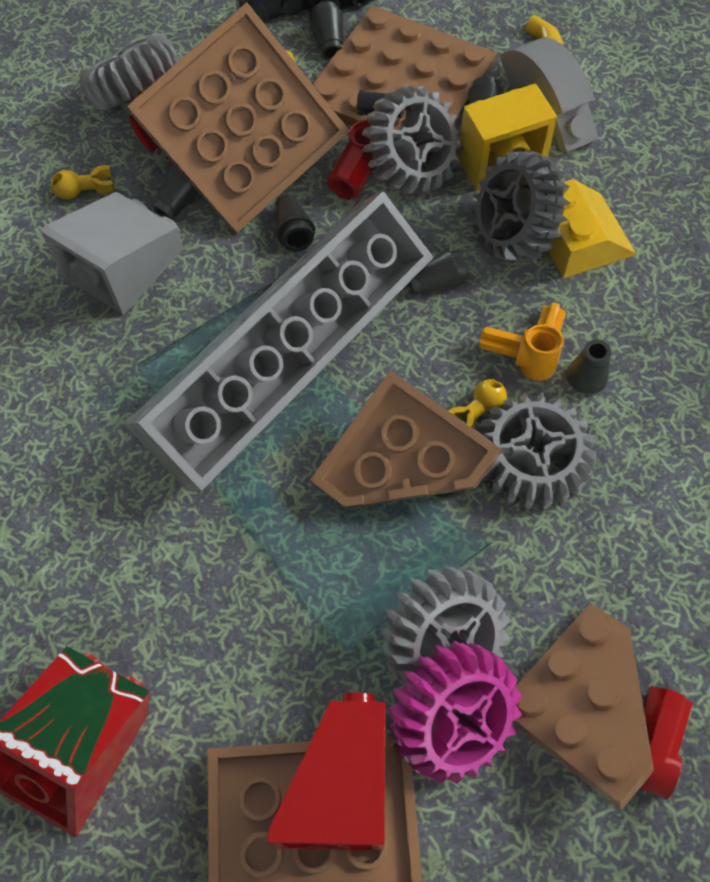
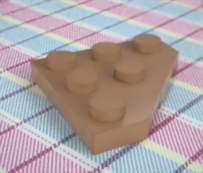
(403, 450)
(589, 708)

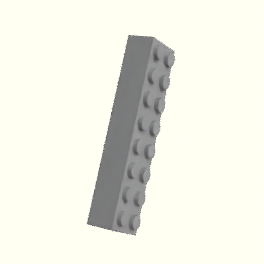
(279, 343)

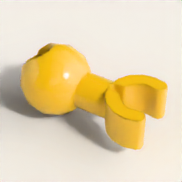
(69, 185)
(485, 397)

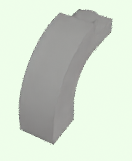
(561, 83)

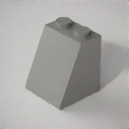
(113, 248)

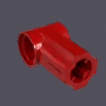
(351, 169)
(666, 722)

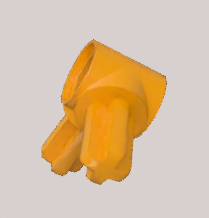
(538, 348)

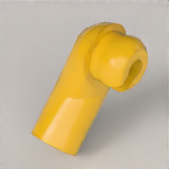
(541, 29)

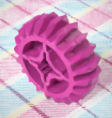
(434, 737)

